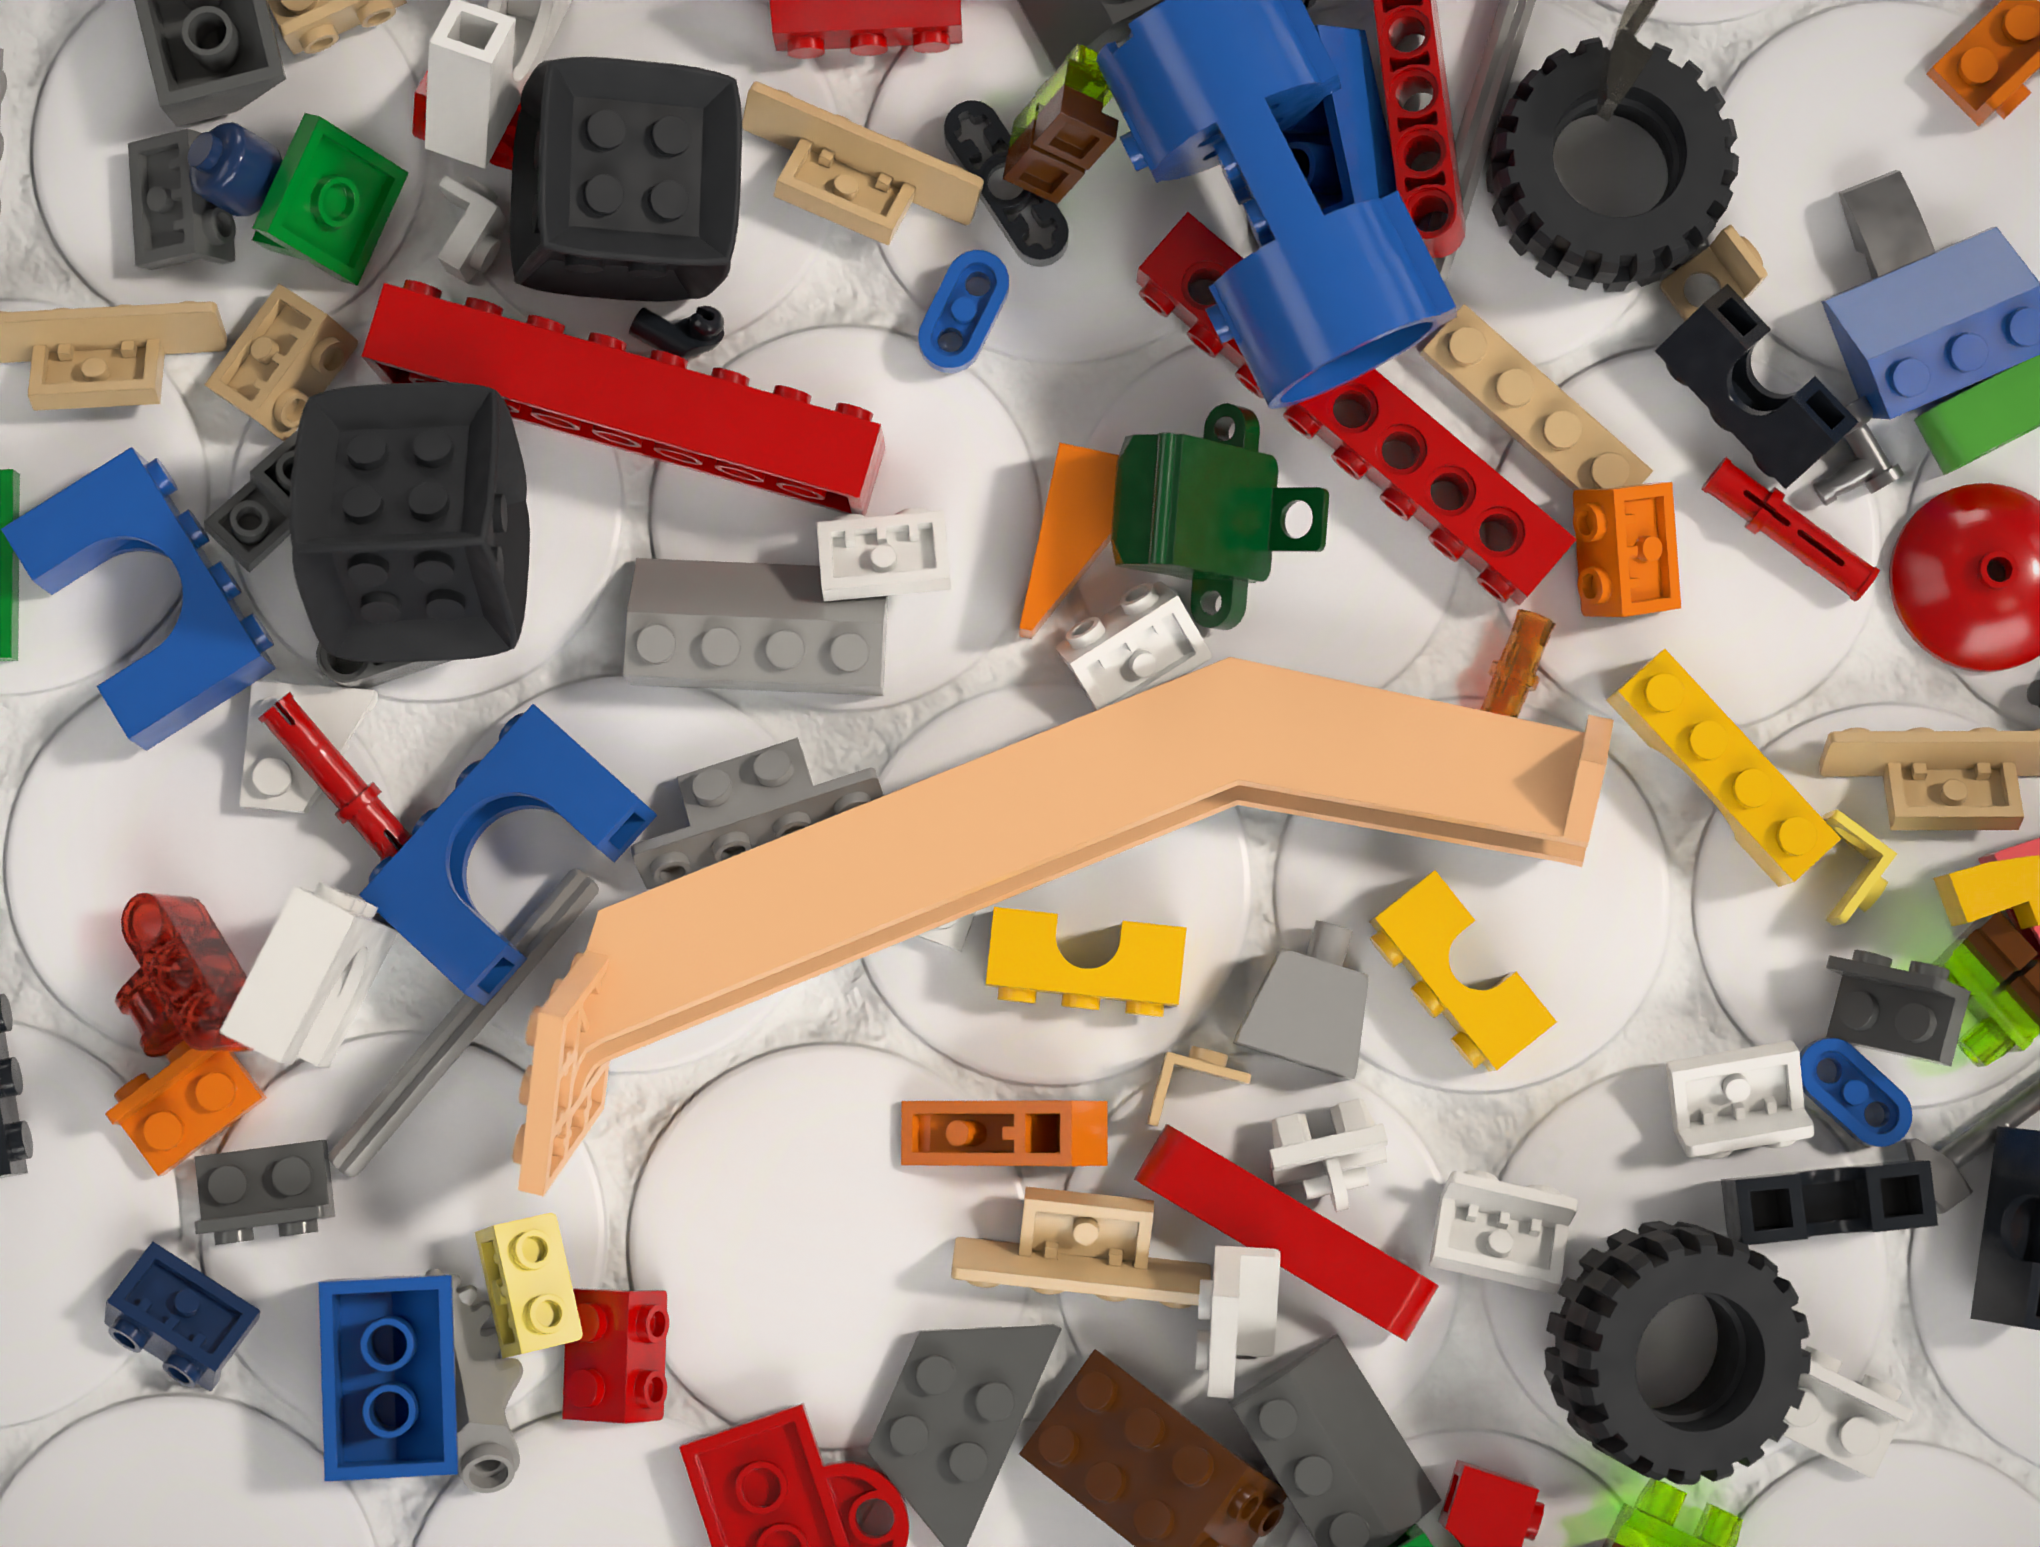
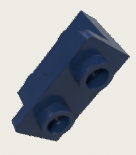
(178, 1317)

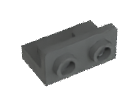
(167, 215)
(1897, 1009)
(263, 1188)

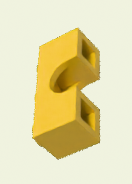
(1028, 961)
(1489, 1022)

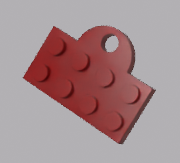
(772, 1489)

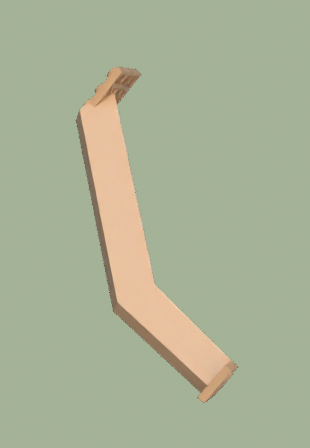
(1028, 818)

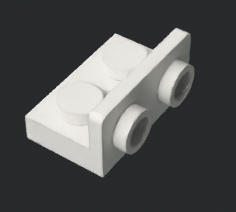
(883, 554)
(1134, 646)
(1845, 1418)

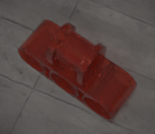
(184, 975)

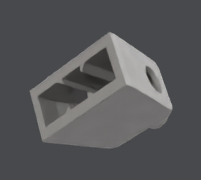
(1310, 1006)

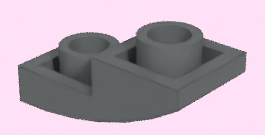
(258, 514)

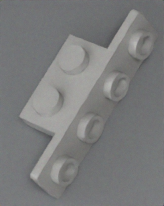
(745, 806)

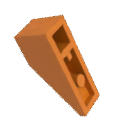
(1072, 530)
(1004, 1133)

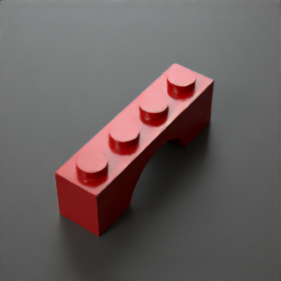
(1490, 1508)

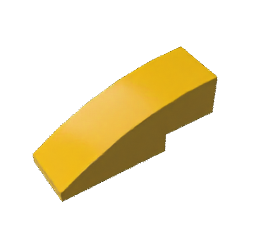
(1991, 889)

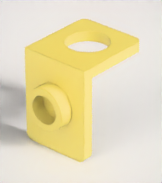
(1869, 883)

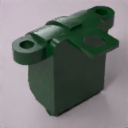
(1208, 512)

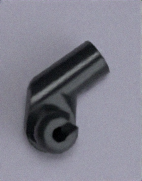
(683, 338)

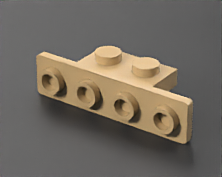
(853, 171)
(105, 351)
(1940, 775)
(1081, 1247)

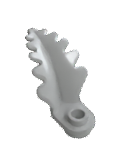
(483, 1389)

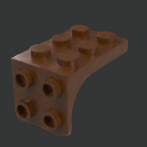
(1149, 1466)

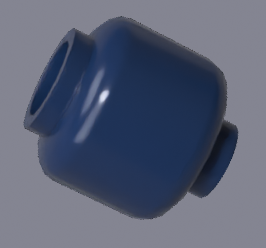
(233, 168)

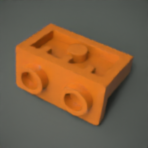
(1993, 61)
(1626, 550)
(184, 1104)

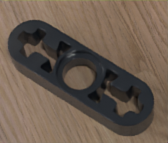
(967, 153)

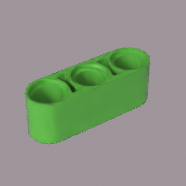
(1983, 417)

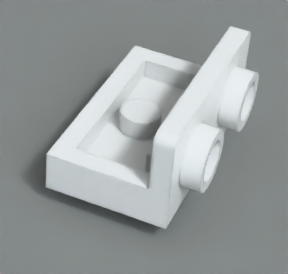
(1738, 1100)
(1502, 1230)
(1241, 1312)

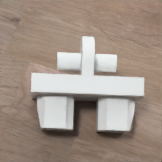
(1329, 1162)

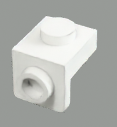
(474, 239)

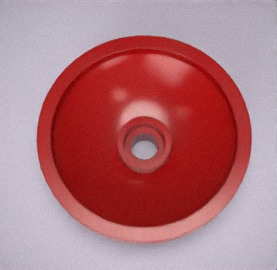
(1944, 583)

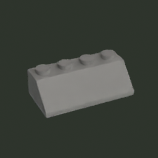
(750, 629)

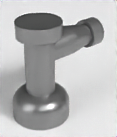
(1871, 462)

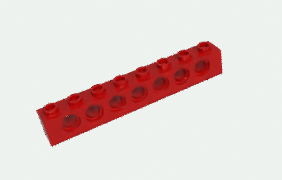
(1537, 540)

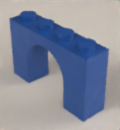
(212, 646)
(426, 881)

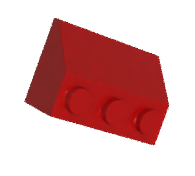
(864, 26)

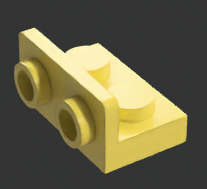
(528, 1284)

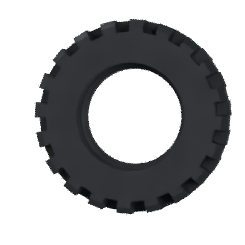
(1594, 245)
(1750, 1377)

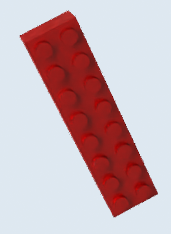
(630, 399)

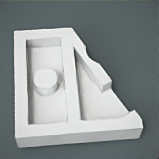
(270, 773)

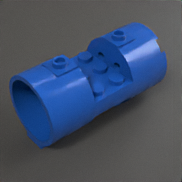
(1323, 290)

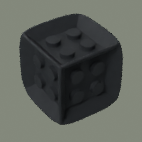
(625, 179)
(410, 522)

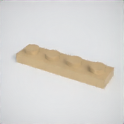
(1531, 406)

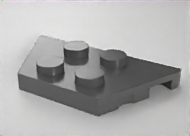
(958, 1419)

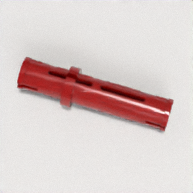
(1790, 529)
(336, 777)

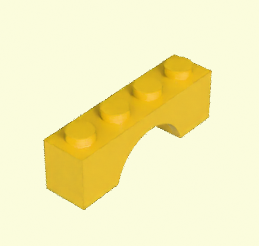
(1748, 790)

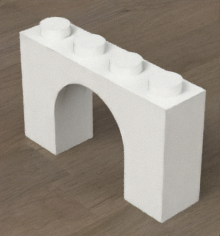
(479, 71)
(310, 976)

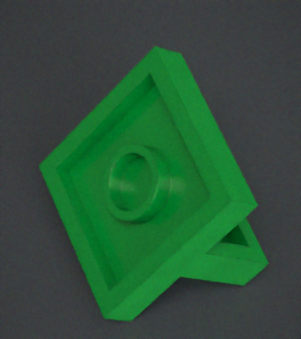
(329, 200)

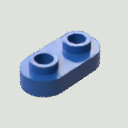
(962, 313)
(1852, 1090)

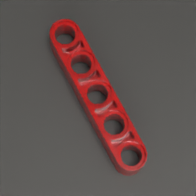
(1425, 129)
(1307, 1241)

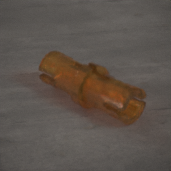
(1517, 667)

